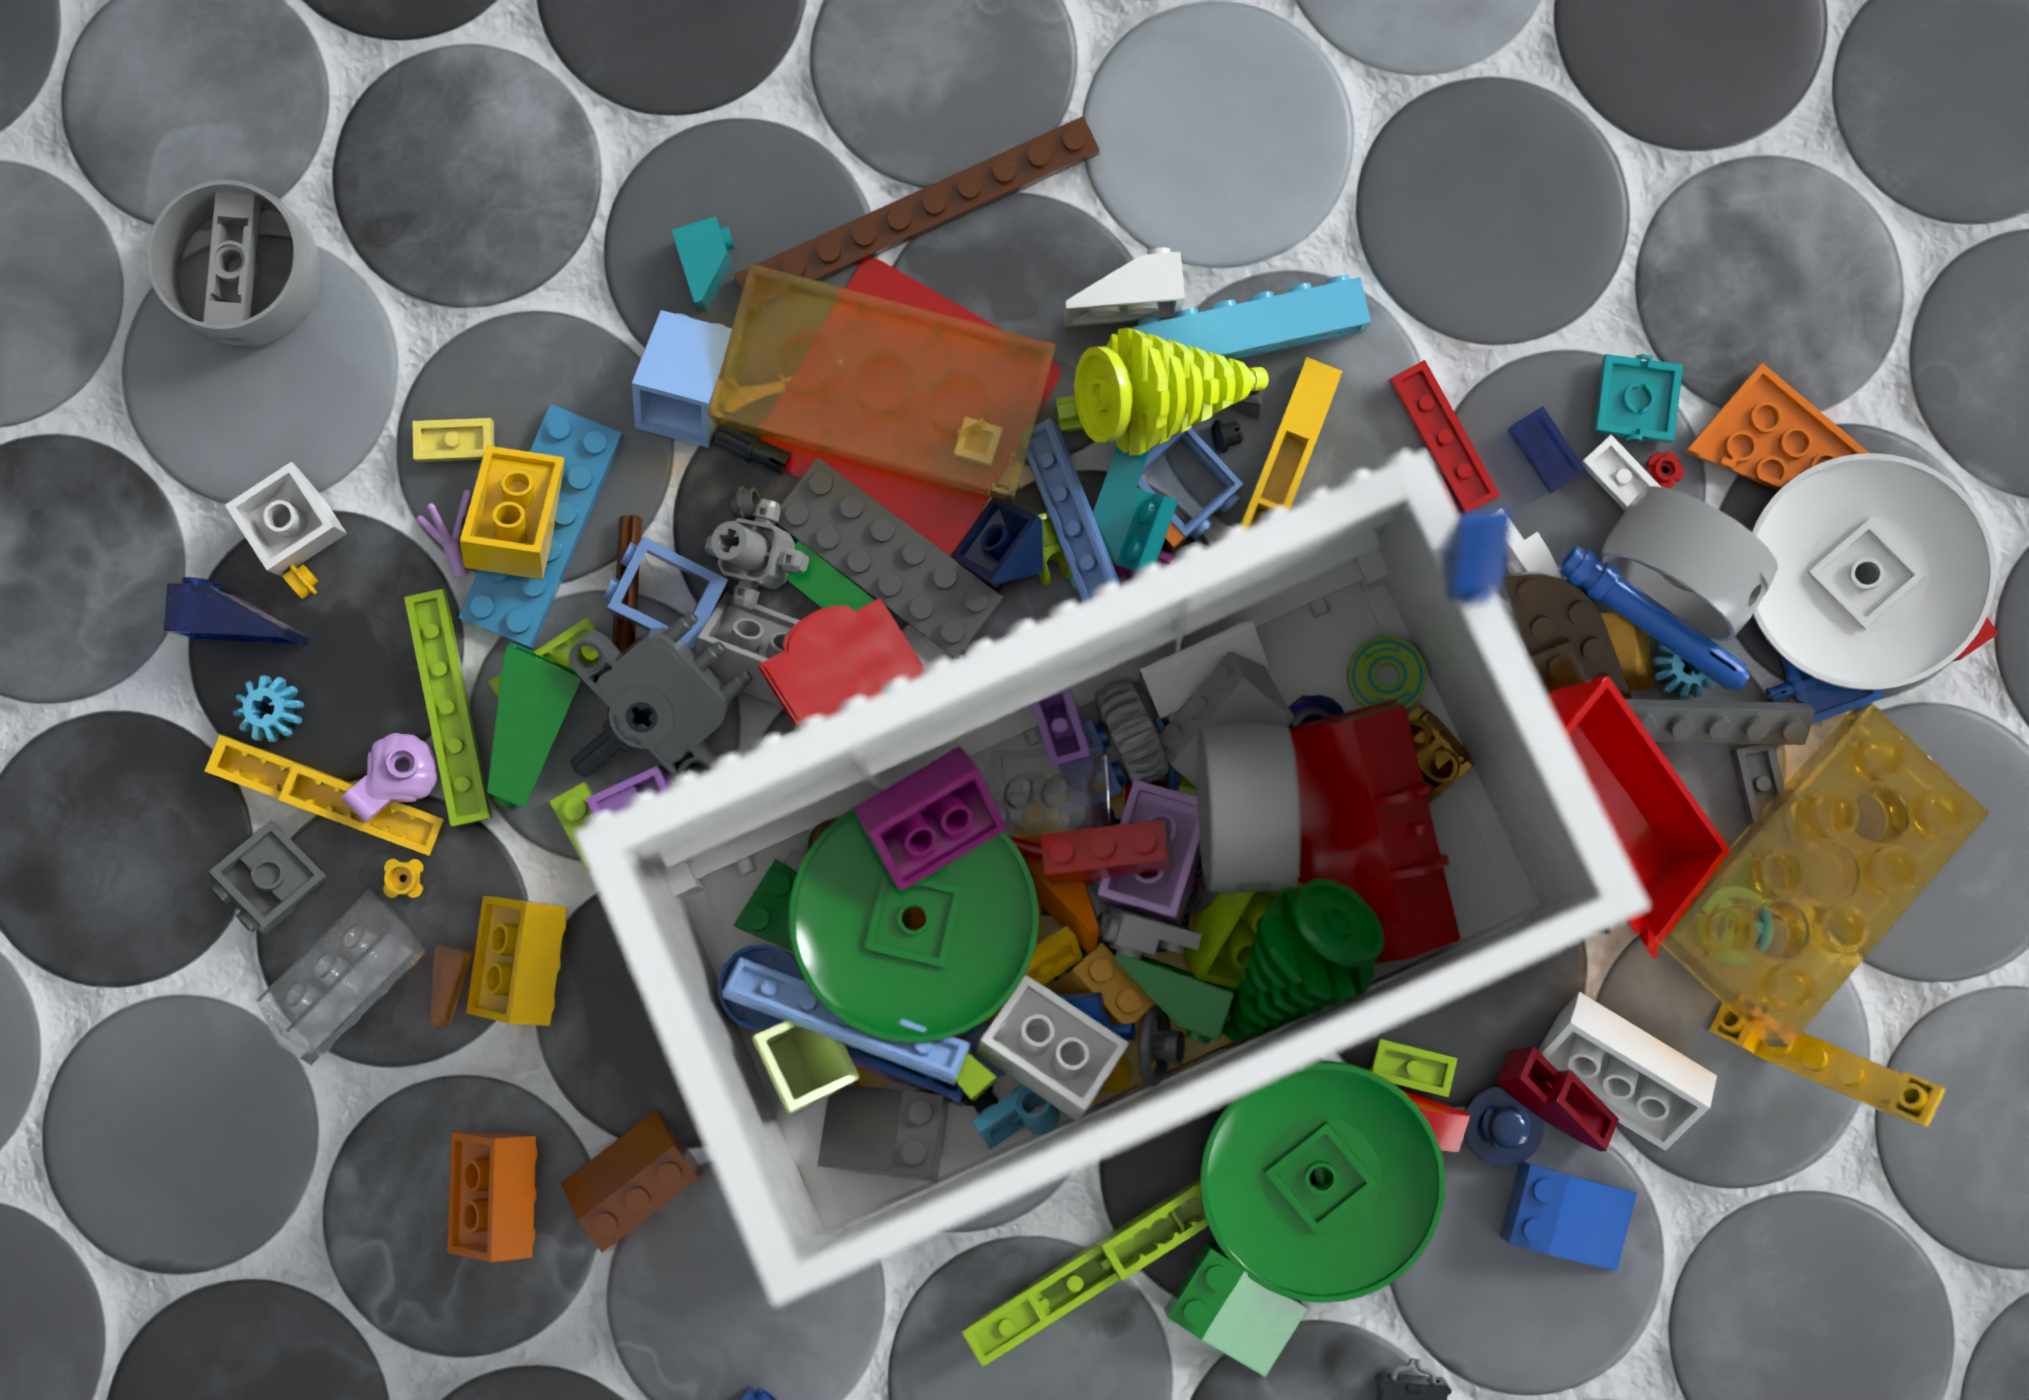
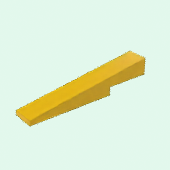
(319, 793)

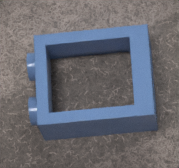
(1224, 501)
(632, 558)

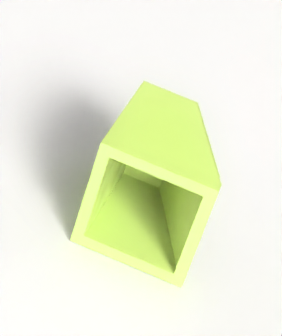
(804, 1064)

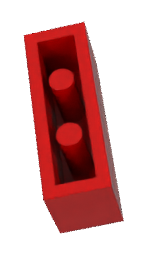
(1106, 852)

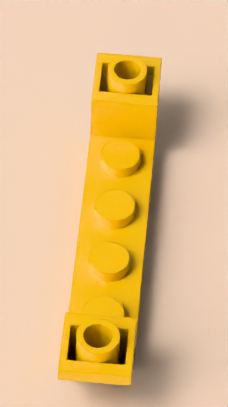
(1839, 1070)

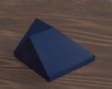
(1002, 544)

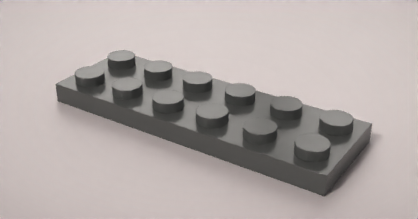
(887, 558)

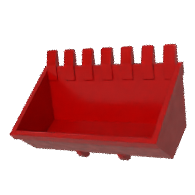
(1645, 803)
(1372, 824)

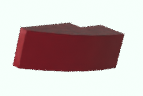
(1557, 1097)

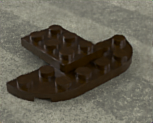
(1562, 632)

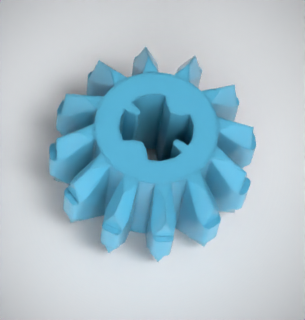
(1683, 682)
(262, 722)

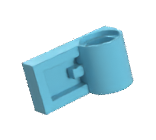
(1013, 1113)

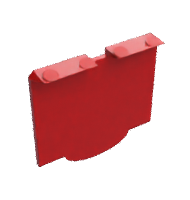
(839, 658)

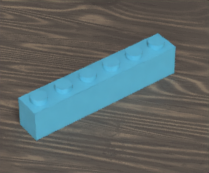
(1269, 320)

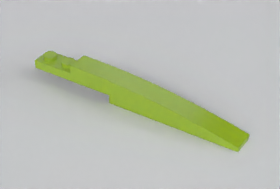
(1088, 1273)

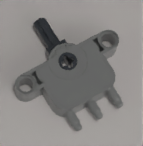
(670, 681)

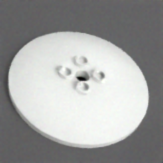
(1929, 561)

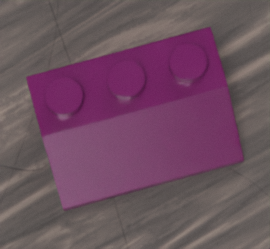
(930, 818)

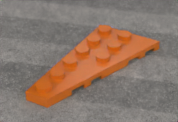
(1770, 433)

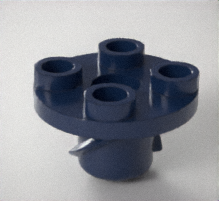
(1501, 1128)

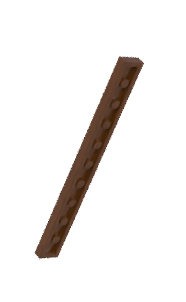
(936, 204)

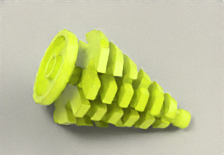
(1153, 388)

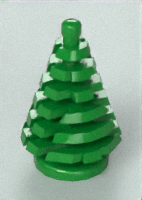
(1306, 957)

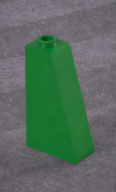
(528, 717)

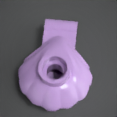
(397, 771)

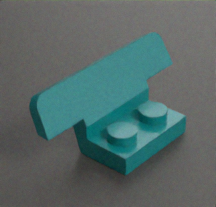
(1129, 517)

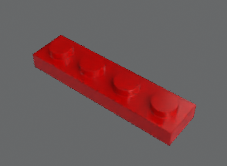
(1444, 437)

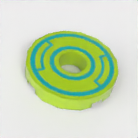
(1390, 652)

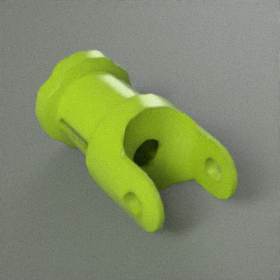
(1052, 551)

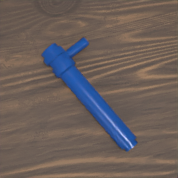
(1604, 583)

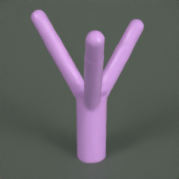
(441, 535)

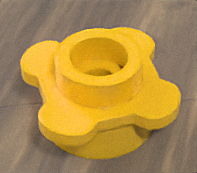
(393, 872)

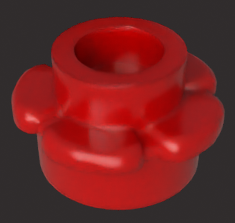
(1669, 460)

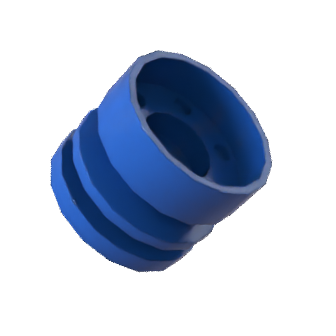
(767, 956)

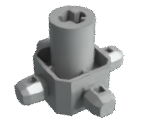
(755, 553)

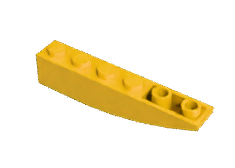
(1293, 441)

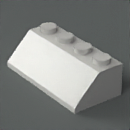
(1629, 1070)

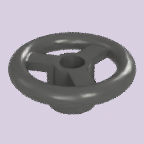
(1160, 1044)

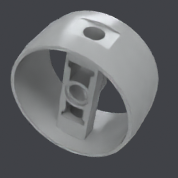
(234, 235)
(1691, 560)
(1247, 808)

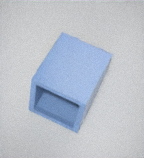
(679, 378)

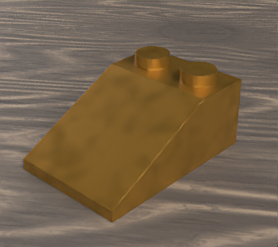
(1099, 972)

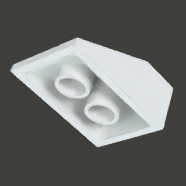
(1135, 291)

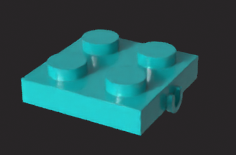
(1638, 398)

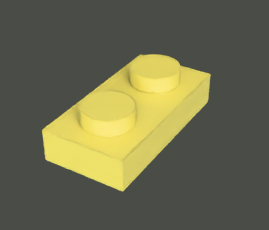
(452, 439)

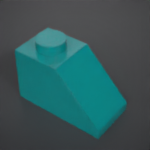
(704, 257)

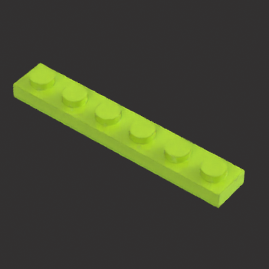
(448, 707)

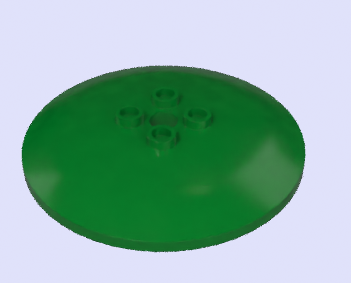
(877, 970)
(1336, 1236)

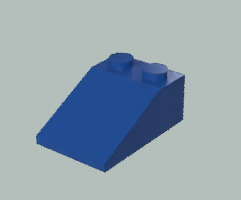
(1567, 1216)

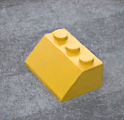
(516, 961)

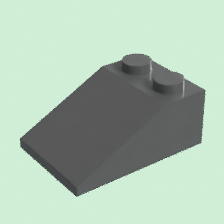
(884, 1132)

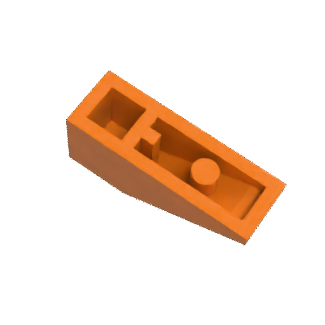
(1065, 902)

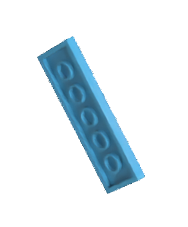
(520, 604)

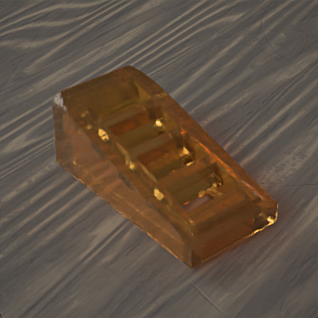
(449, 975)

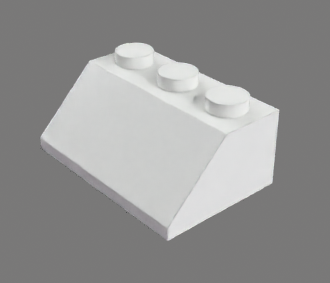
(1178, 676)
(1051, 1048)

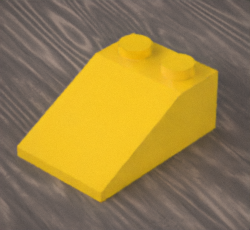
(512, 513)

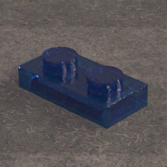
(1546, 449)

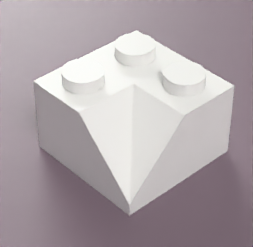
(285, 519)

